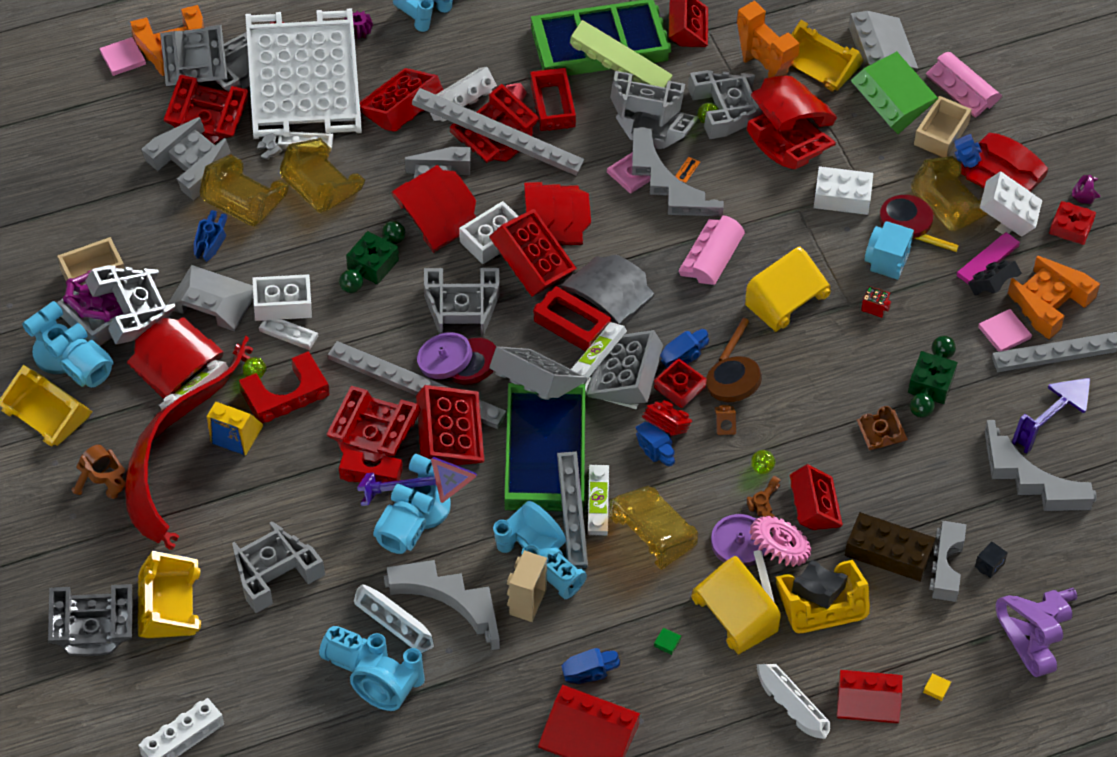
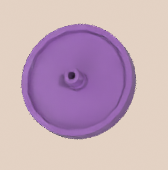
(444, 355)
(732, 538)

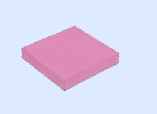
(122, 56)
(622, 173)
(1005, 331)

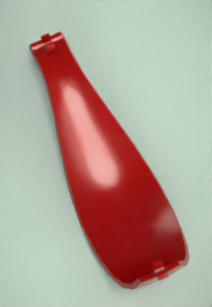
(137, 492)

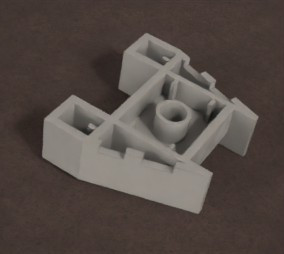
(730, 95)
(645, 97)
(189, 151)
(449, 159)
(136, 297)
(461, 301)
(270, 558)

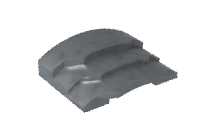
(612, 286)
(90, 622)

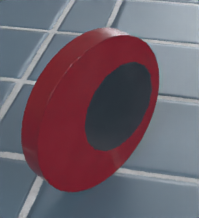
(908, 212)
(479, 365)

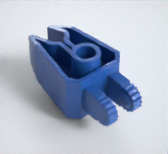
(967, 151)
(209, 235)
(685, 347)
(655, 443)
(589, 666)

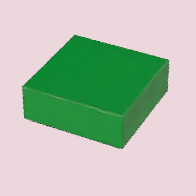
(667, 641)

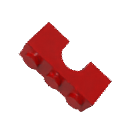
(354, 469)

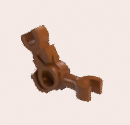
(761, 499)

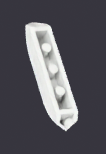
(393, 618)
(799, 707)

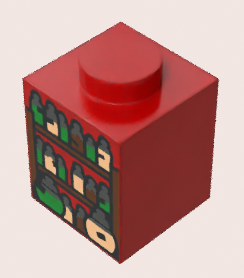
(876, 302)

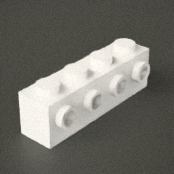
(468, 89)
(183, 732)

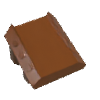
(881, 428)

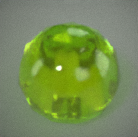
(705, 108)
(254, 365)
(763, 462)

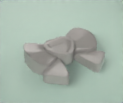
(269, 143)

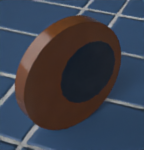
(734, 379)

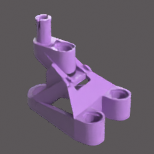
(1042, 629)

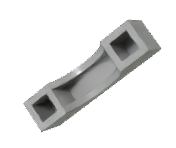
(946, 580)

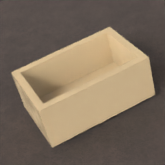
(942, 127)
(89, 257)
(527, 585)

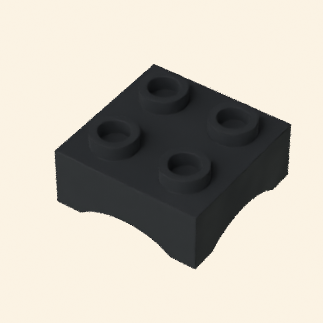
(994, 277)
(819, 585)

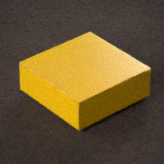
(937, 687)

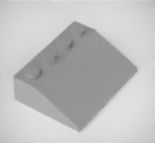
(879, 37)
(628, 369)
(535, 372)

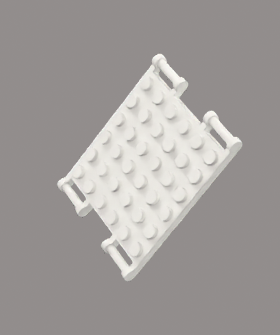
(303, 72)

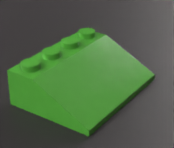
(894, 91)

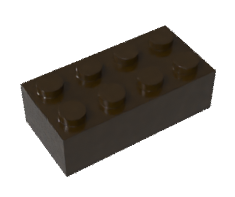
(889, 546)

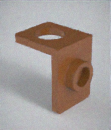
(725, 412)

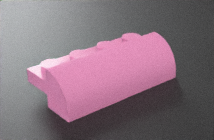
(963, 84)
(712, 250)

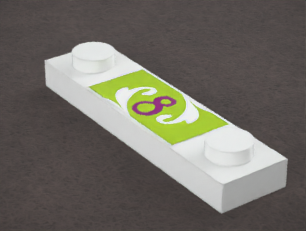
(599, 349)
(212, 371)
(598, 500)

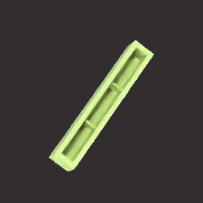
(617, 56)

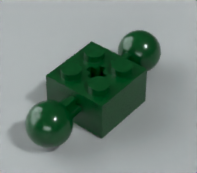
(372, 257)
(932, 377)

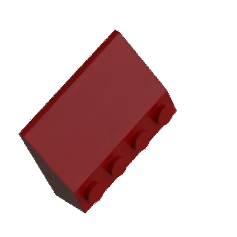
(391, 103)
(532, 252)
(450, 425)
(588, 726)

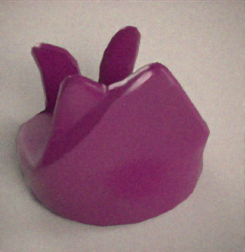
(1087, 193)

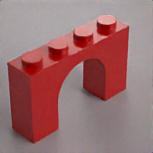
(269, 406)

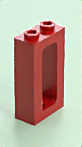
(551, 78)
(564, 328)

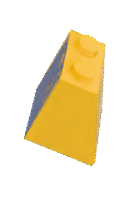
(232, 428)

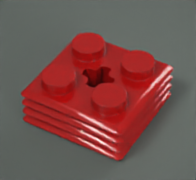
(1072, 222)
(680, 383)
(666, 418)

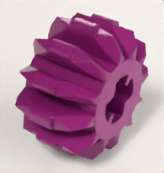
(362, 24)

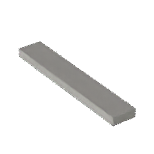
(572, 509)

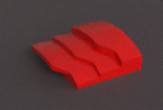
(786, 100)
(216, 108)
(503, 108)
(789, 147)
(1010, 158)
(437, 204)
(561, 208)
(171, 354)
(372, 424)

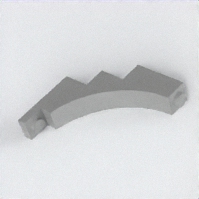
(681, 197)
(1056, 492)
(472, 604)

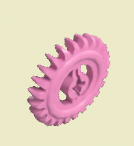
(780, 544)

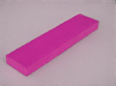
(993, 253)

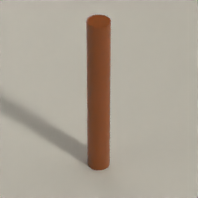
(734, 339)

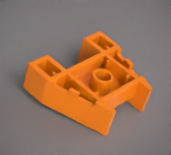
(151, 43)
(762, 43)
(1048, 291)

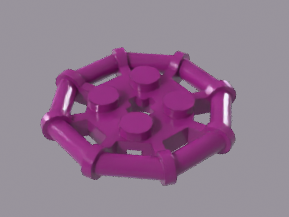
(85, 302)

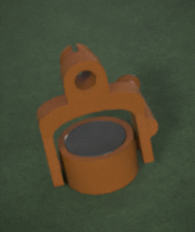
(93, 464)

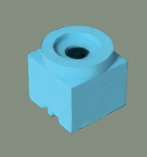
(889, 249)

